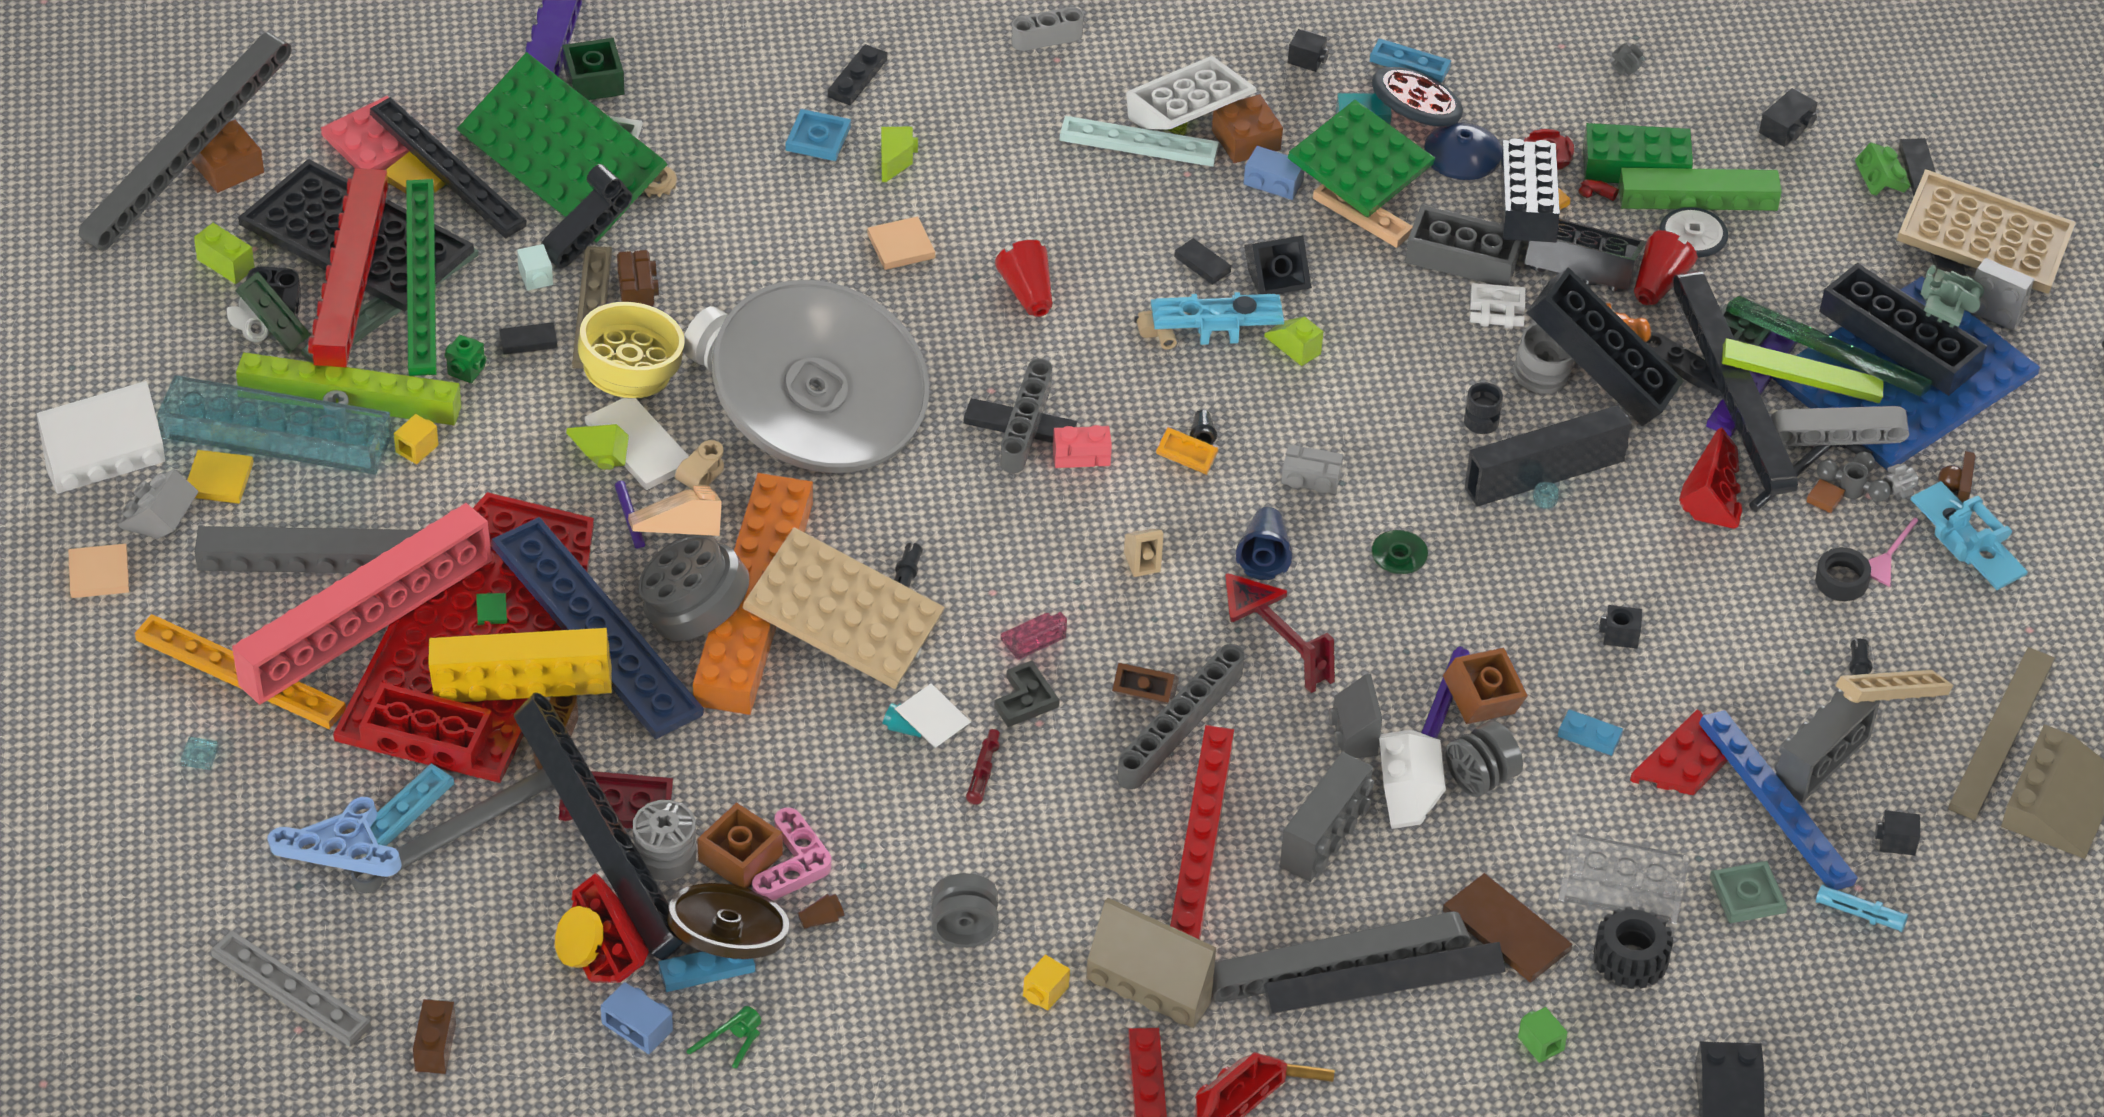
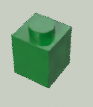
(491, 608)

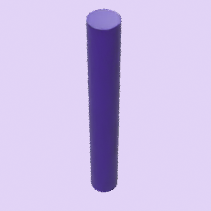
(627, 508)

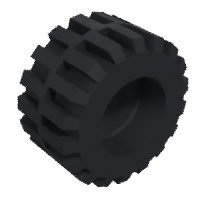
(1628, 965)

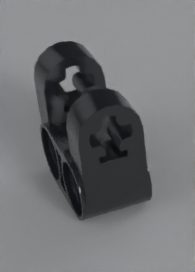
(284, 283)

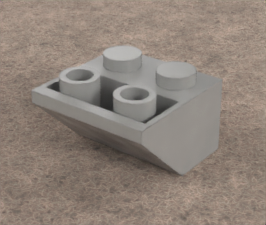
(158, 505)

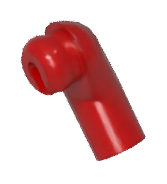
(1598, 187)

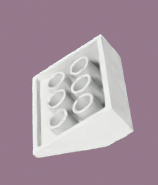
(1186, 94)
(100, 437)

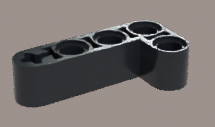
(589, 218)

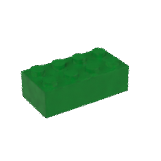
(1629, 146)

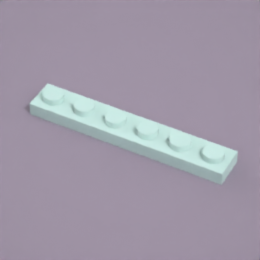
(1139, 141)

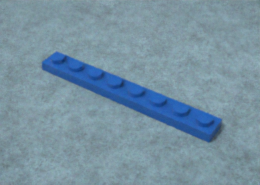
(1778, 800)

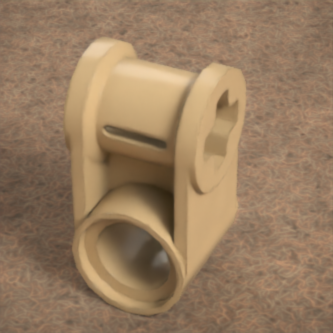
(701, 465)

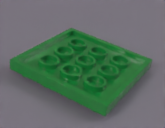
(1361, 158)

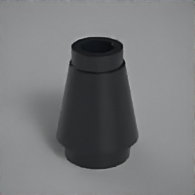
(1203, 427)

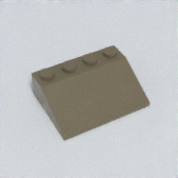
(2059, 794)
(1152, 963)

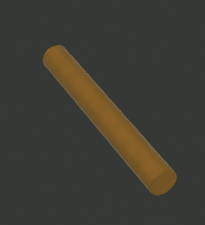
(1310, 1072)

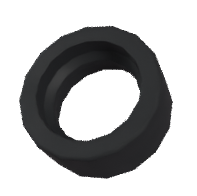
(1845, 558)

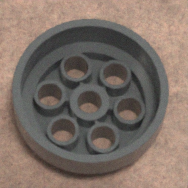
(692, 587)

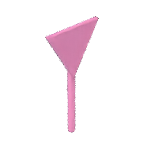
(1882, 564)

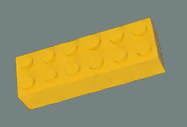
(520, 665)

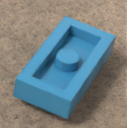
(1590, 732)

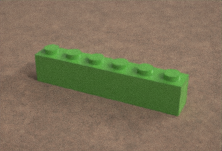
(1699, 189)

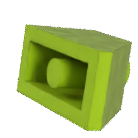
(896, 150)
(1297, 339)
(602, 444)

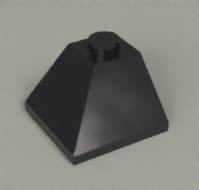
(1278, 265)

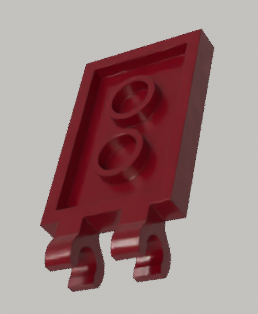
(627, 794)

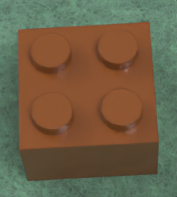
(1246, 125)
(229, 158)
(1485, 685)
(740, 846)

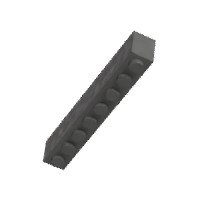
(292, 548)

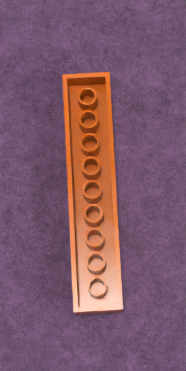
(740, 646)

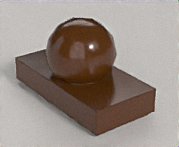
(1959, 478)

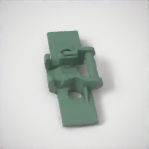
(1950, 295)

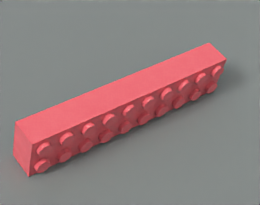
(362, 603)

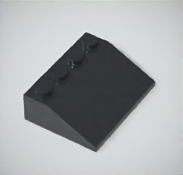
(1591, 254)

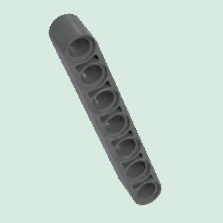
(1180, 716)

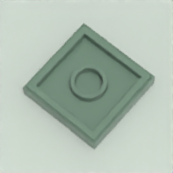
(1748, 892)

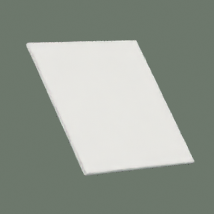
(933, 715)

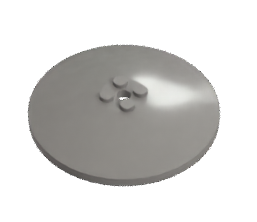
(828, 337)

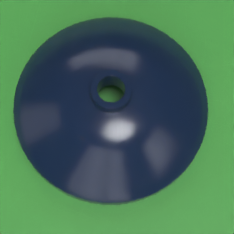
(1464, 151)

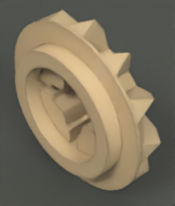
(667, 182)

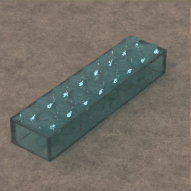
(275, 424)

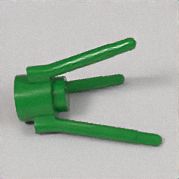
(741, 1024)

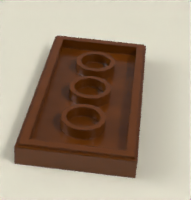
(1497, 916)

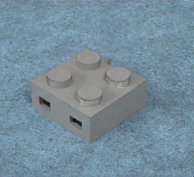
(2004, 293)

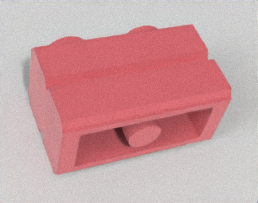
(1082, 446)

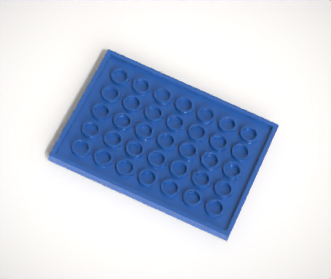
(1934, 412)

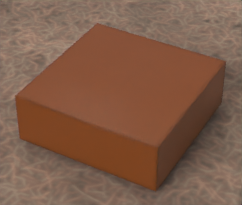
(1825, 496)

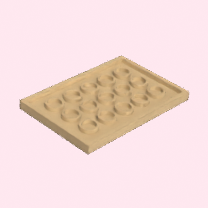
(1978, 224)
(843, 608)

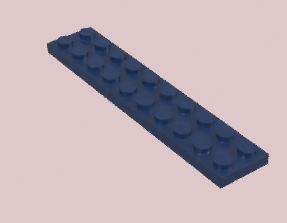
(579, 603)

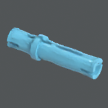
(1862, 908)

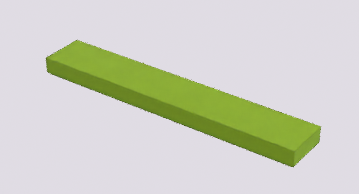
(1802, 370)

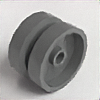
(964, 910)

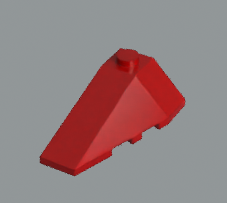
(1712, 484)

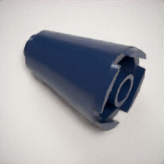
(1265, 546)

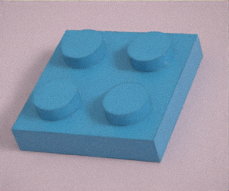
(818, 134)

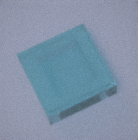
(199, 753)

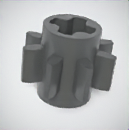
(1627, 58)

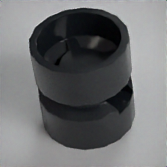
(1483, 408)

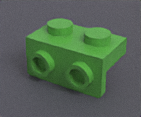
(1881, 169)

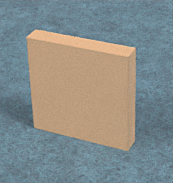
(901, 243)
(98, 570)

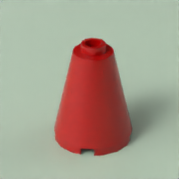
(1662, 260)
(1027, 275)

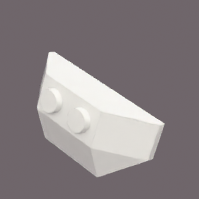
(1411, 775)

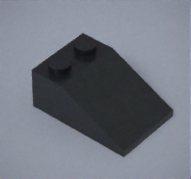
(1730, 1079)

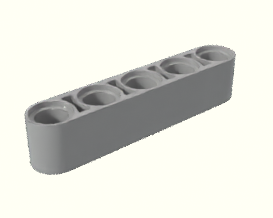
(1841, 426)

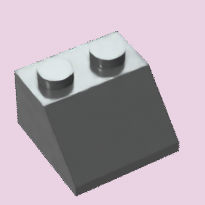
(1357, 719)

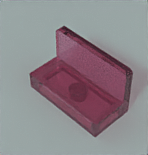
(1035, 634)

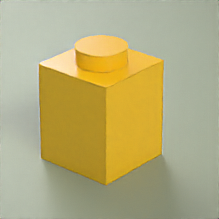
(416, 438)
(1046, 982)

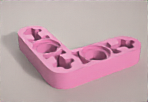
(802, 859)

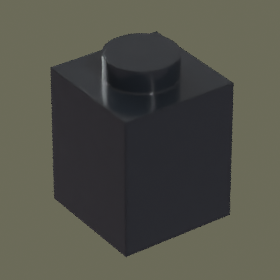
(1308, 50)
(1898, 832)

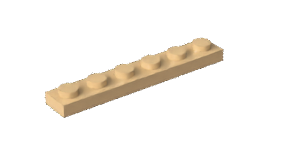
(1893, 685)

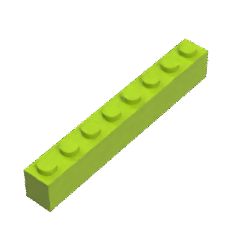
(369, 389)

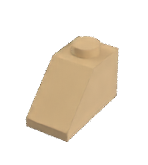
(1144, 551)

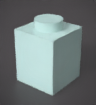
(535, 267)

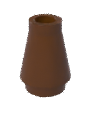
(822, 912)

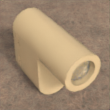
(1146, 329)

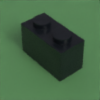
(1788, 117)

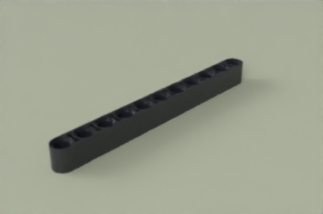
(1735, 385)
(598, 824)

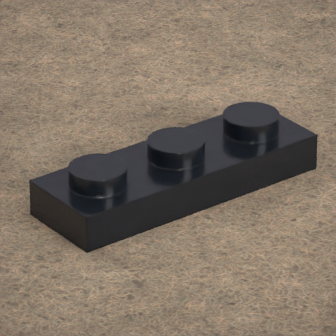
(857, 74)

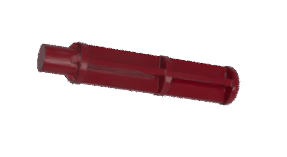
(983, 768)

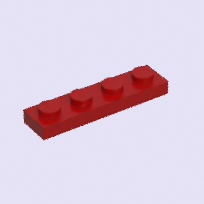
(1147, 1072)

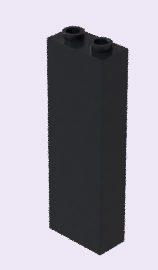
(1547, 455)

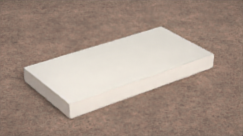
(650, 451)

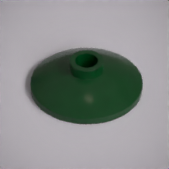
(1399, 551)

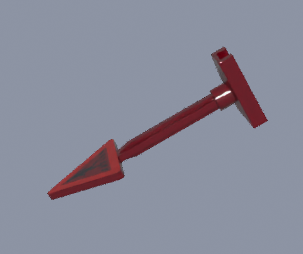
(1255, 597)

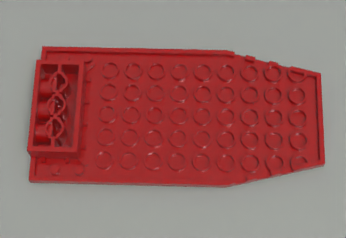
(395, 698)

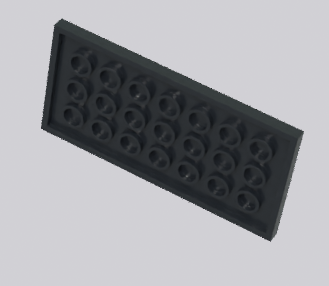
(303, 219)

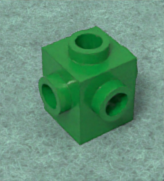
(465, 358)

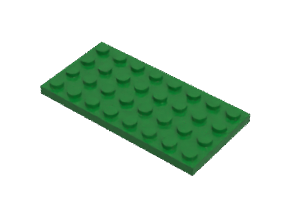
(555, 137)

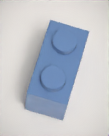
(1273, 173)
(637, 1017)

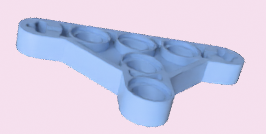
(328, 836)

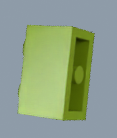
(224, 253)

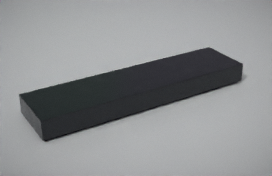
(996, 417)

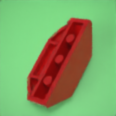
(622, 945)
(1240, 1087)

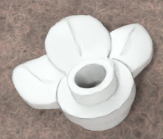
(243, 318)

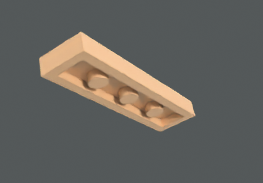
(1380, 223)

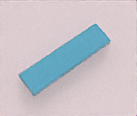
(410, 803)

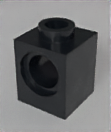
(1621, 626)

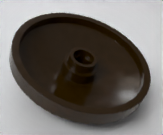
(728, 921)

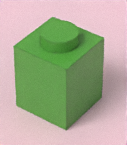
(1542, 1034)

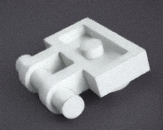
(1497, 299)

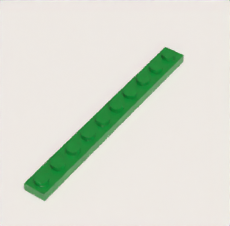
(421, 278)

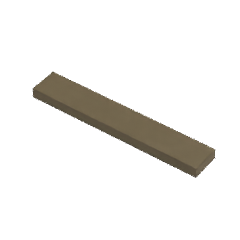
(593, 288)

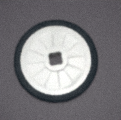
(1698, 227)

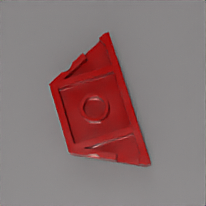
(1682, 760)

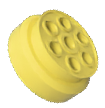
(630, 349)

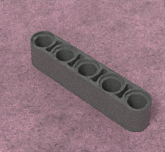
(1026, 416)

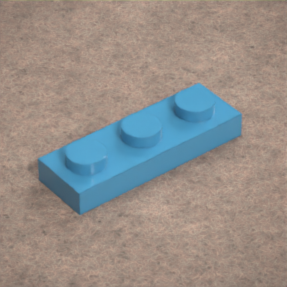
(1397, 55)
(701, 969)

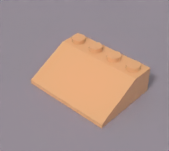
(683, 513)

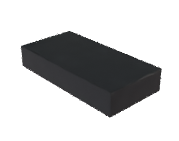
(1202, 261)
(528, 338)

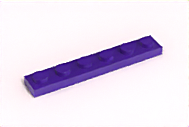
(1720, 416)

